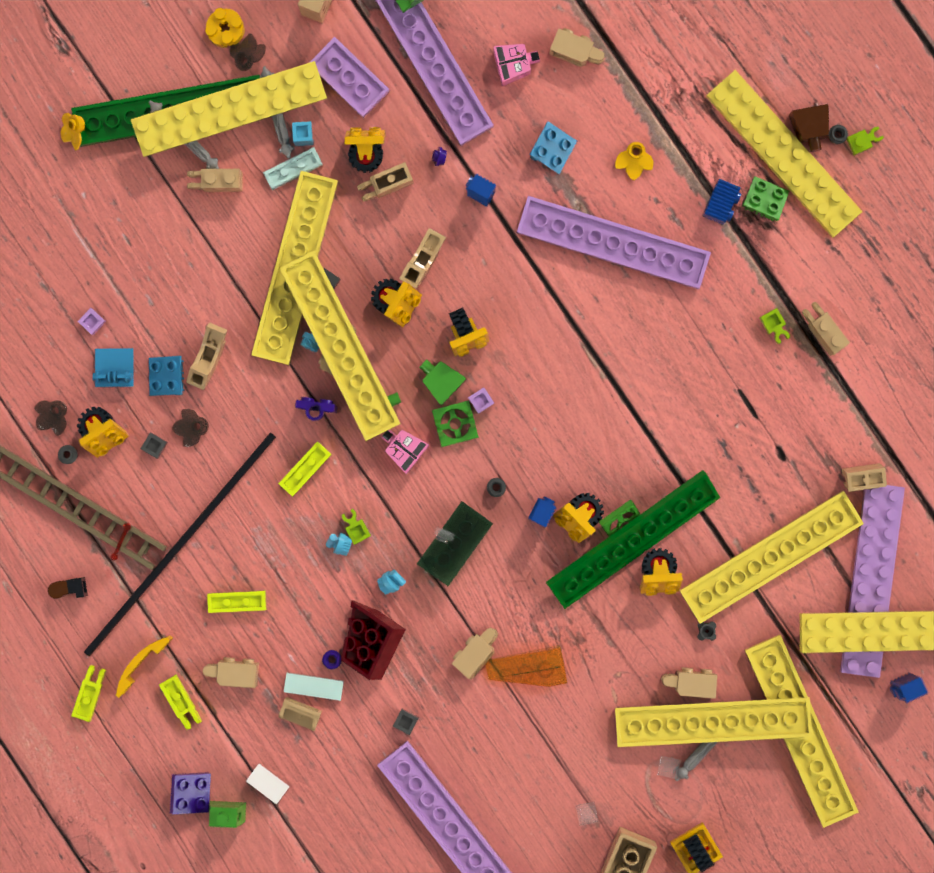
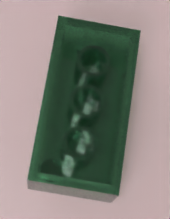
(447, 559)

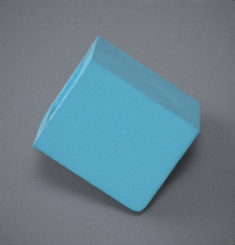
(302, 133)

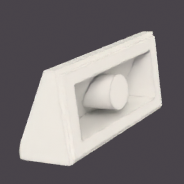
(267, 783)

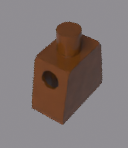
(811, 125)

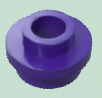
(439, 156)
(329, 665)

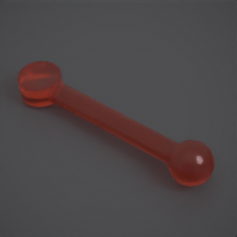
(127, 526)

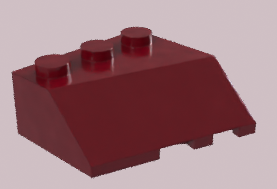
(370, 641)

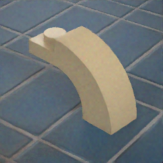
(423, 258)
(208, 356)

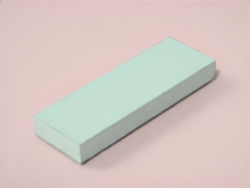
(291, 168)
(313, 686)

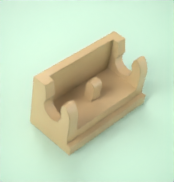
(864, 477)
(300, 713)

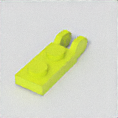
(88, 695)
(179, 700)

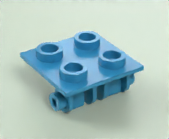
(553, 147)
(114, 367)
(166, 376)

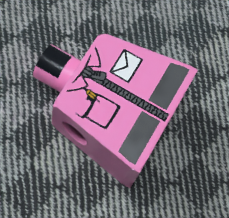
(514, 62)
(404, 448)

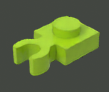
(862, 141)
(774, 322)
(357, 530)

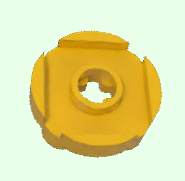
(226, 38)

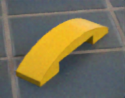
(125, 680)

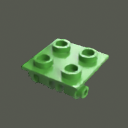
(765, 199)

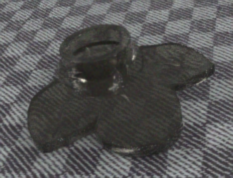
(247, 50)
(49, 418)
(187, 427)

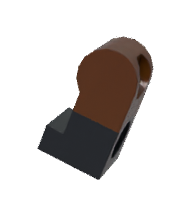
(61, 588)

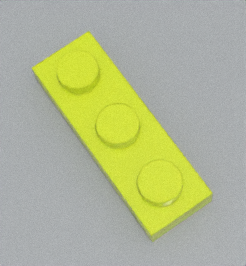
(305, 469)
(236, 601)

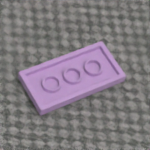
(349, 77)

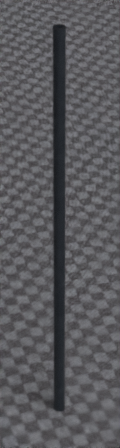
(180, 543)

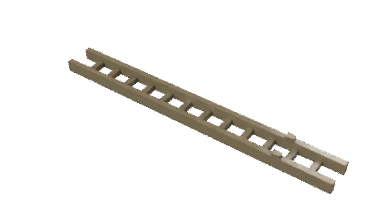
(83, 500)

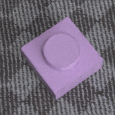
(91, 321)
(481, 400)

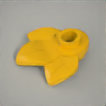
(71, 130)
(634, 163)

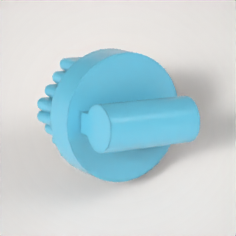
(309, 342)
(340, 544)
(390, 582)

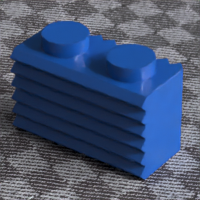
(480, 189)
(722, 201)
(542, 511)
(908, 687)

